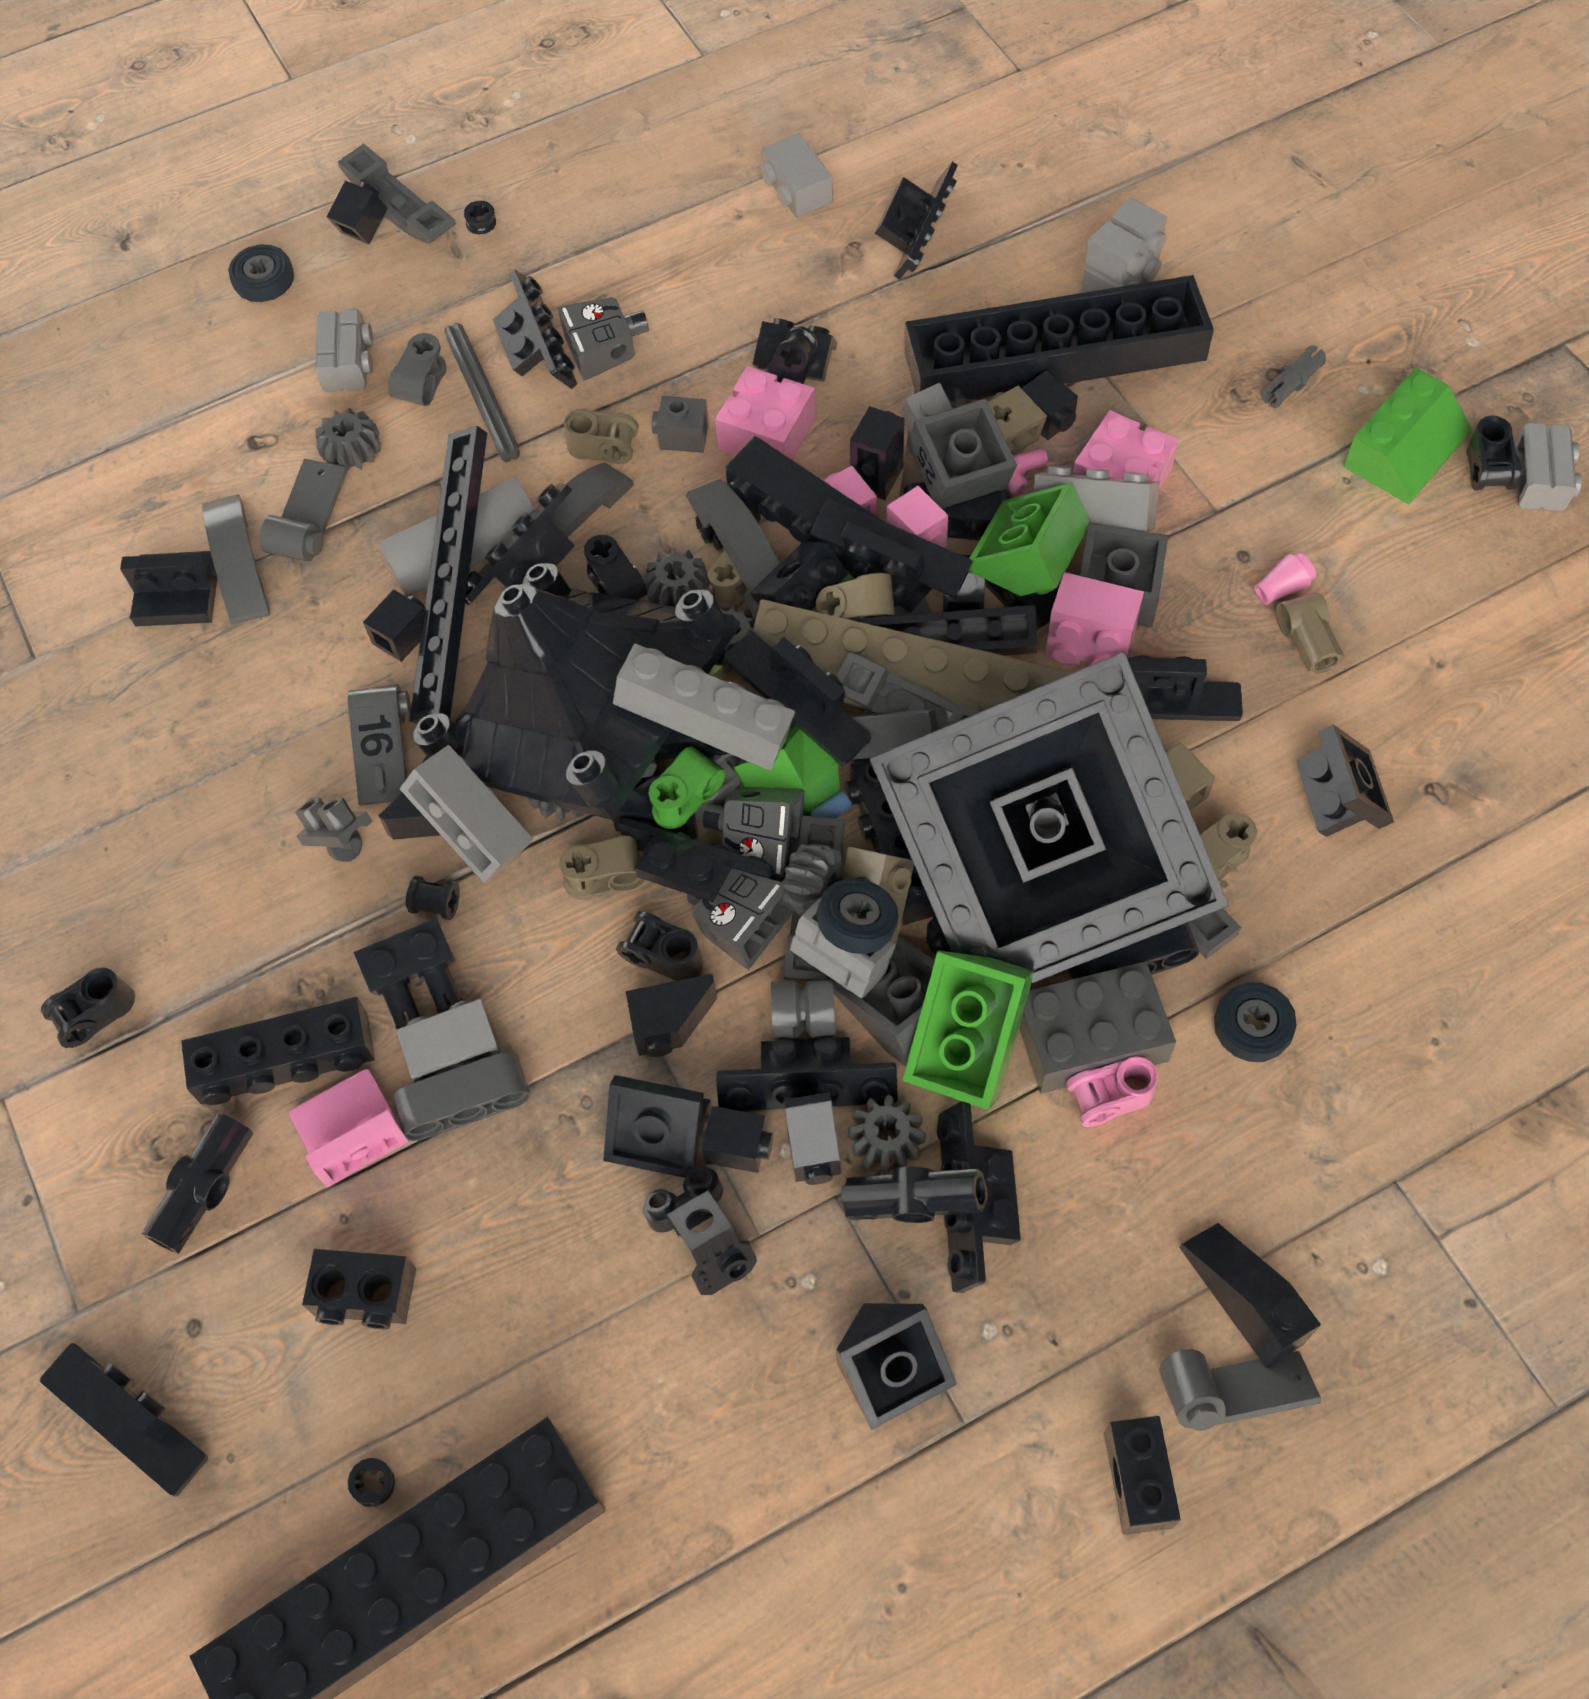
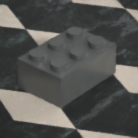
(1094, 1024)

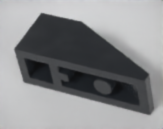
(1252, 1294)

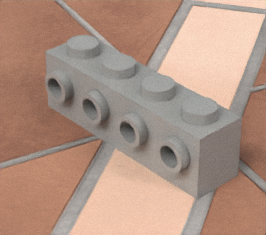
(702, 706)

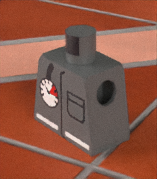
(600, 334)
(760, 823)
(743, 915)

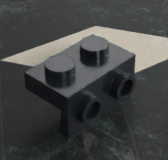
(774, 333)

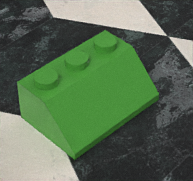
(1409, 437)
(1031, 540)
(968, 1027)

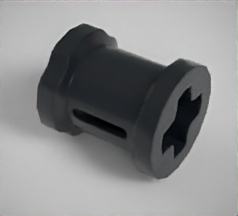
(432, 897)

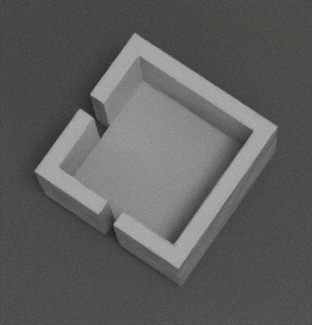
(1127, 253)

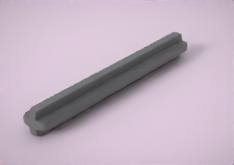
(482, 392)

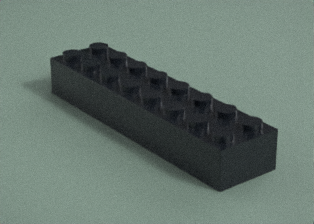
(1066, 335)
(405, 1576)

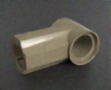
(1308, 624)

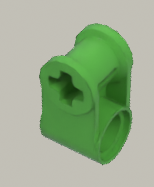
(684, 787)

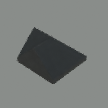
(892, 1360)

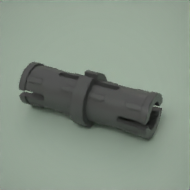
(1293, 376)

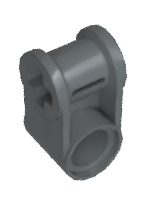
(418, 371)

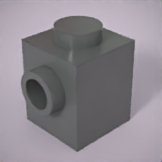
(681, 424)

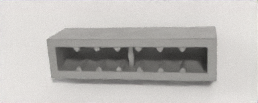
(410, 551)

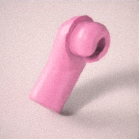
(1025, 461)

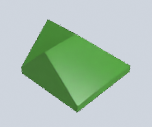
(798, 766)

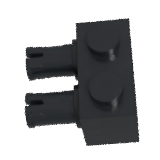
(405, 956)

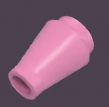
(1287, 577)

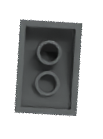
(895, 1002)

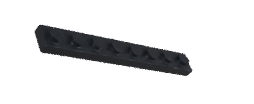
(449, 574)

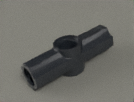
(197, 1183)
(914, 1194)

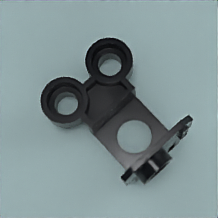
(716, 1250)

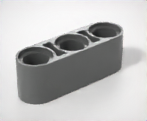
(461, 1096)

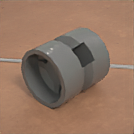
(802, 1009)

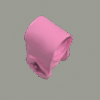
(1105, 1094)

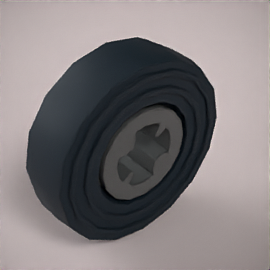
(275, 277)
(852, 933)
(1243, 1039)

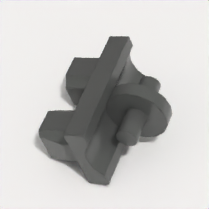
(332, 827)

